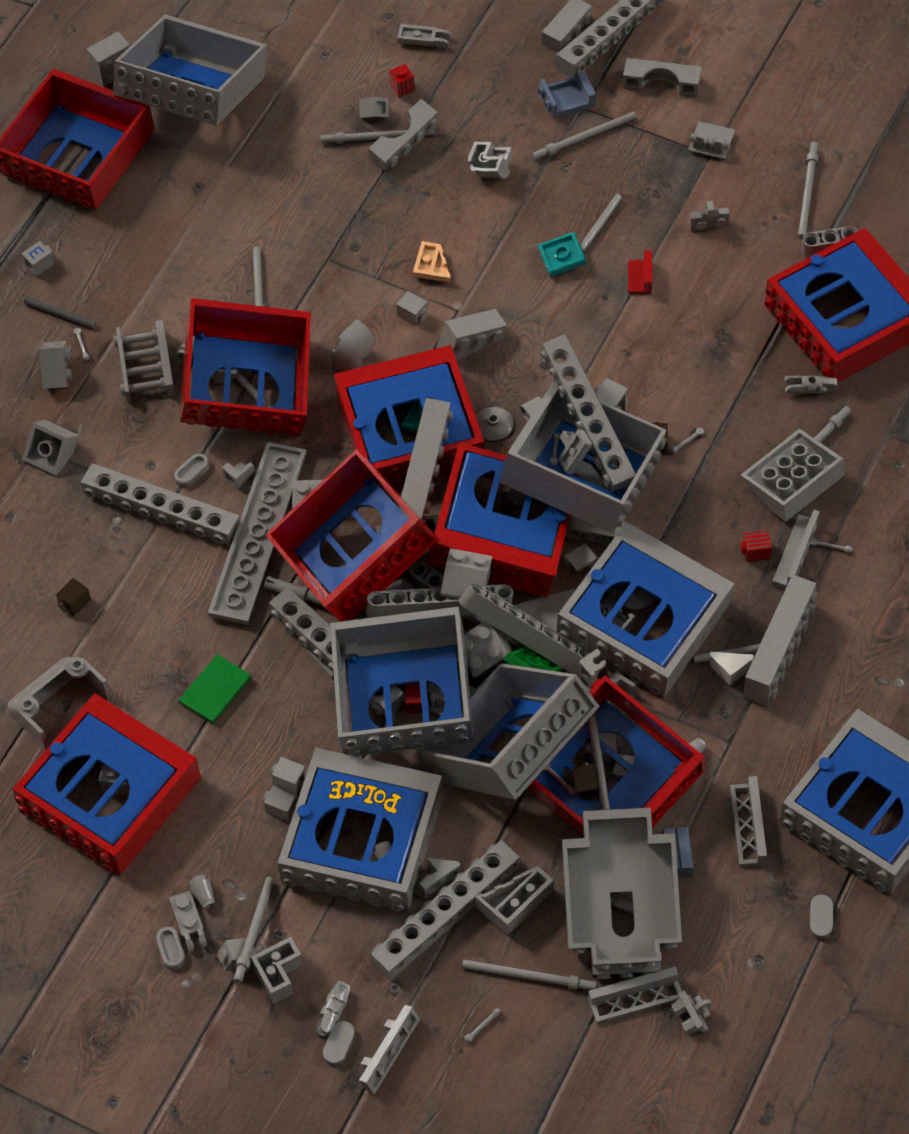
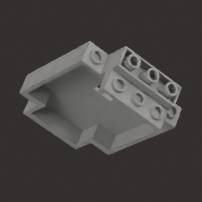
(621, 857)

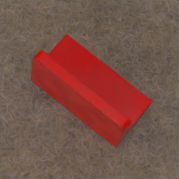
(640, 275)

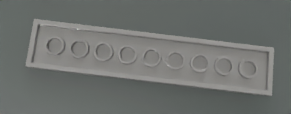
(251, 548)

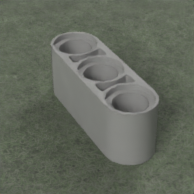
(817, 241)
(583, 531)

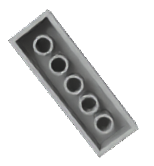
(780, 641)

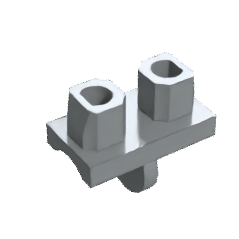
(686, 1004)

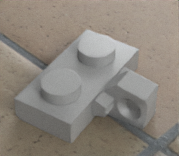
(709, 218)
(575, 449)

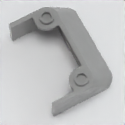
(27, 702)

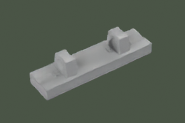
(398, 1034)

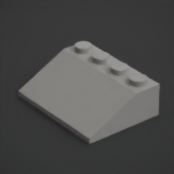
(794, 474)

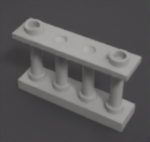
(162, 367)

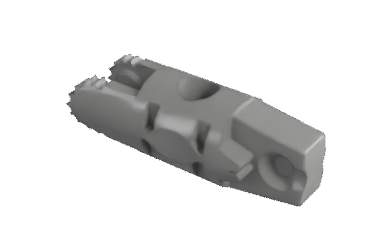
(810, 384)
(332, 1008)

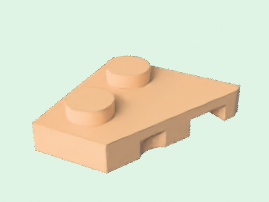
(431, 263)

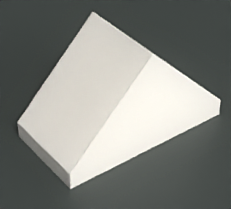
(730, 665)

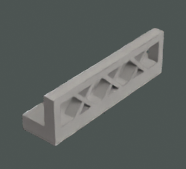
(796, 549)
(756, 819)
(633, 987)

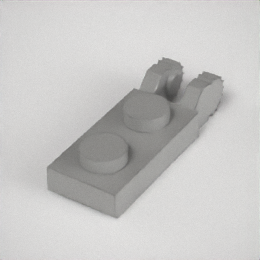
(423, 36)
(188, 918)

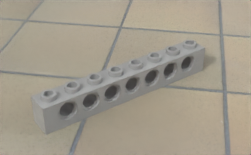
(603, 34)
(561, 348)
(171, 502)
(289, 602)
(393, 964)

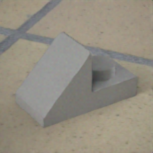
(443, 873)

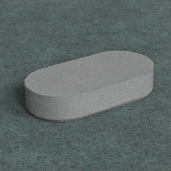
(191, 470)
(821, 916)
(170, 948)
(338, 1043)

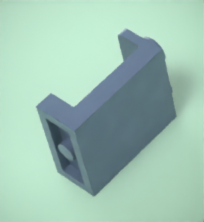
(567, 95)

